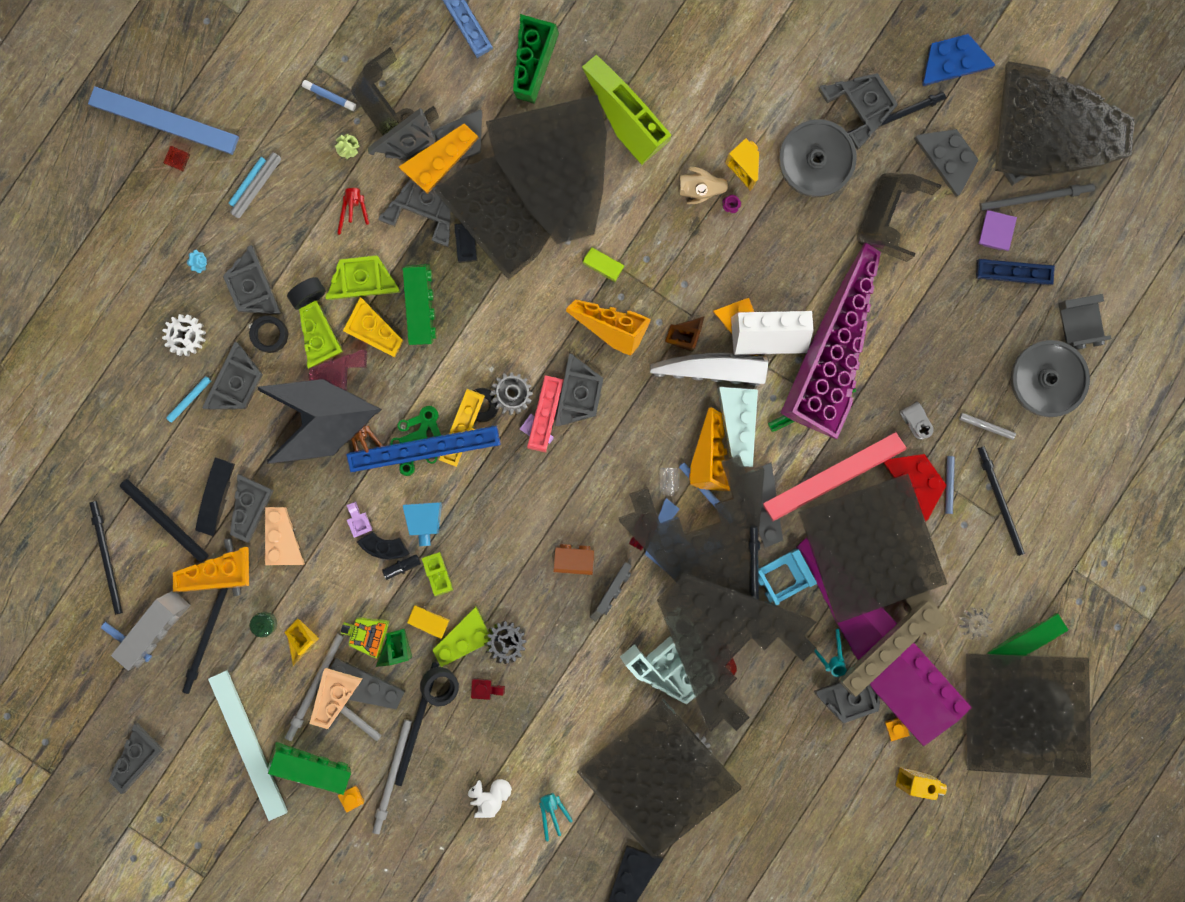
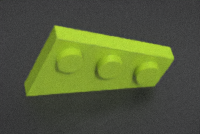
(318, 335)
(462, 639)

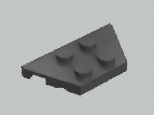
(474, 122)
(406, 138)
(949, 156)
(250, 285)
(235, 382)
(579, 393)
(846, 706)

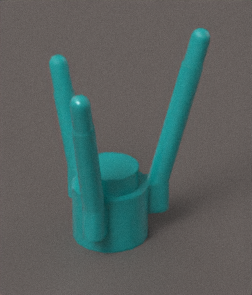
(837, 663)
(549, 803)

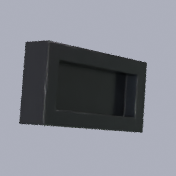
(465, 245)

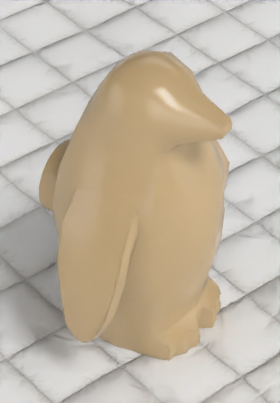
(701, 185)

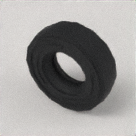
(491, 412)

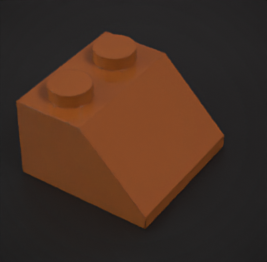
(574, 560)

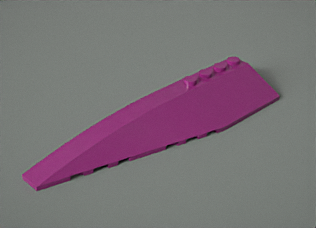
(910, 683)

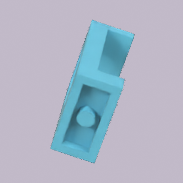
(798, 569)

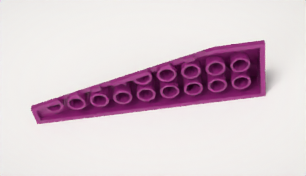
(827, 375)

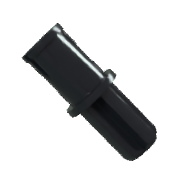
(401, 567)

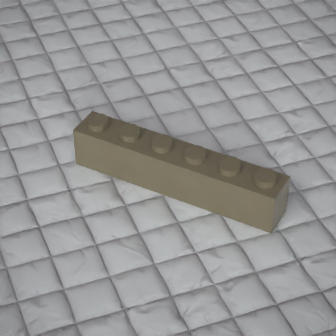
(889, 648)

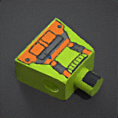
(366, 635)

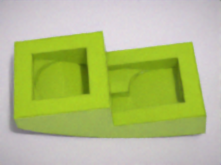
(437, 574)

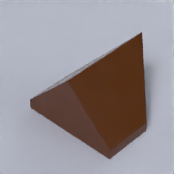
(685, 334)

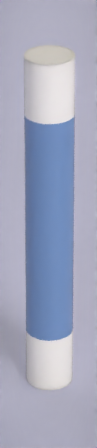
(329, 95)

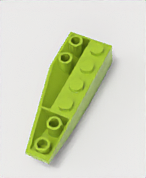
(626, 112)

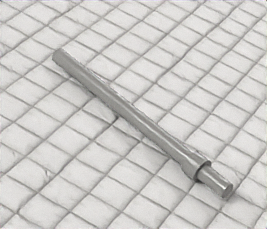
(297, 720)
(381, 812)

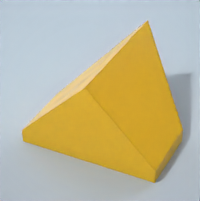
(300, 640)

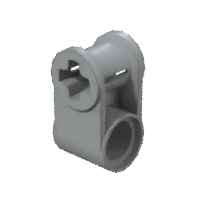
(916, 419)

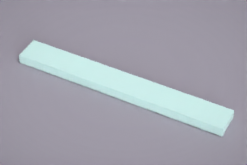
(248, 745)

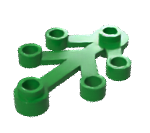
(420, 434)

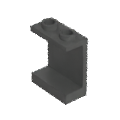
(1083, 321)

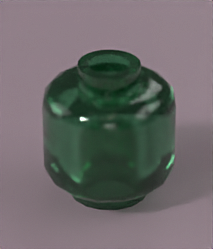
(260, 630)

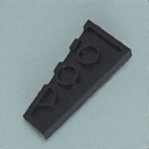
(633, 875)

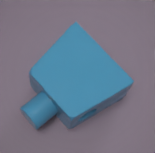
(423, 520)

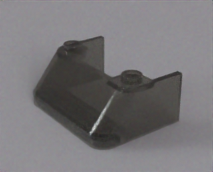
(373, 101)
(881, 207)

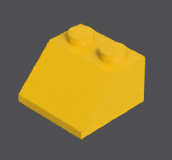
(745, 162)

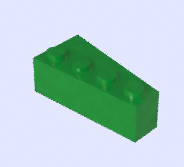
(533, 55)
(419, 304)
(308, 768)

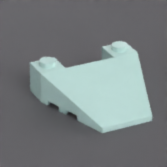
(660, 669)

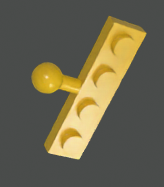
(464, 420)

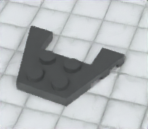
(868, 98)
(427, 205)

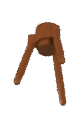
(361, 435)

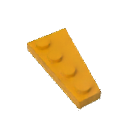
(436, 160)
(217, 573)

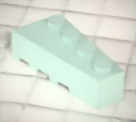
(739, 420)

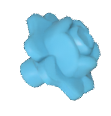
(197, 261)

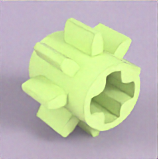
(347, 146)

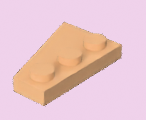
(280, 540)
(332, 696)

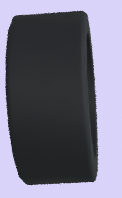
(306, 293)
(253, 334)
(445, 698)

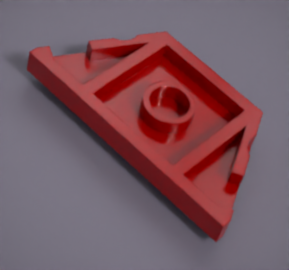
(924, 478)

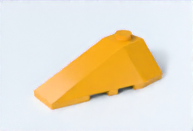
(615, 328)
(706, 465)

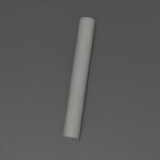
(987, 426)
(360, 723)

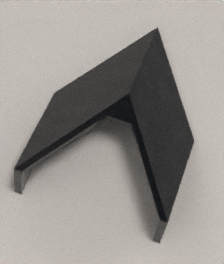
(327, 415)

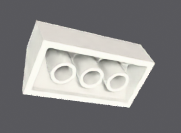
(771, 332)

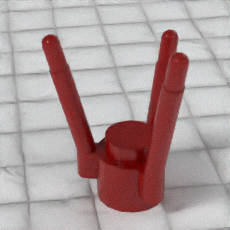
(352, 198)

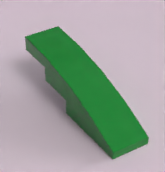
(1033, 637)

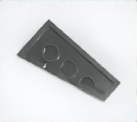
(769, 530)

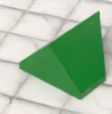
(395, 649)

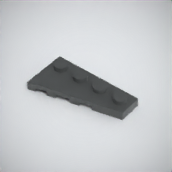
(371, 688)

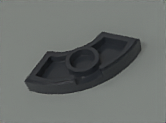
(383, 548)

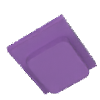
(997, 230)

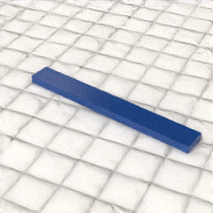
(424, 448)

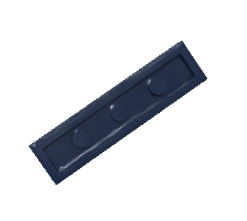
(1015, 272)

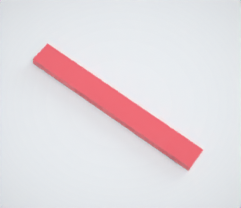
(834, 476)

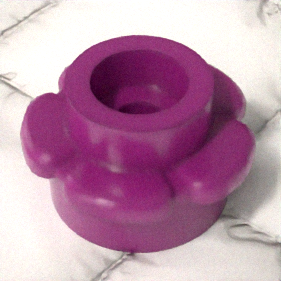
(731, 199)

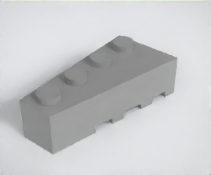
(150, 630)

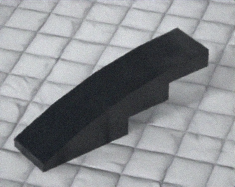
(214, 496)

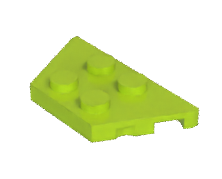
(361, 278)

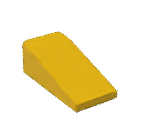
(428, 621)

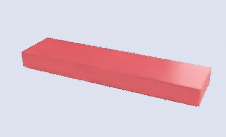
(545, 414)

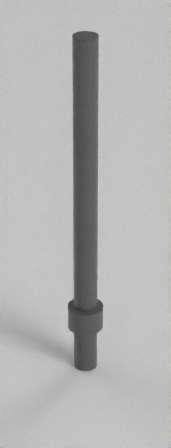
(1073, 190)

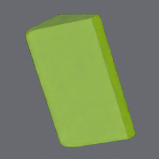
(603, 264)

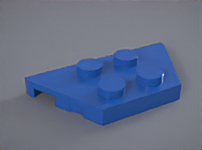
(955, 59)

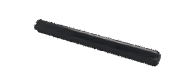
(164, 521)

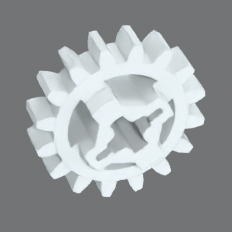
(176, 338)

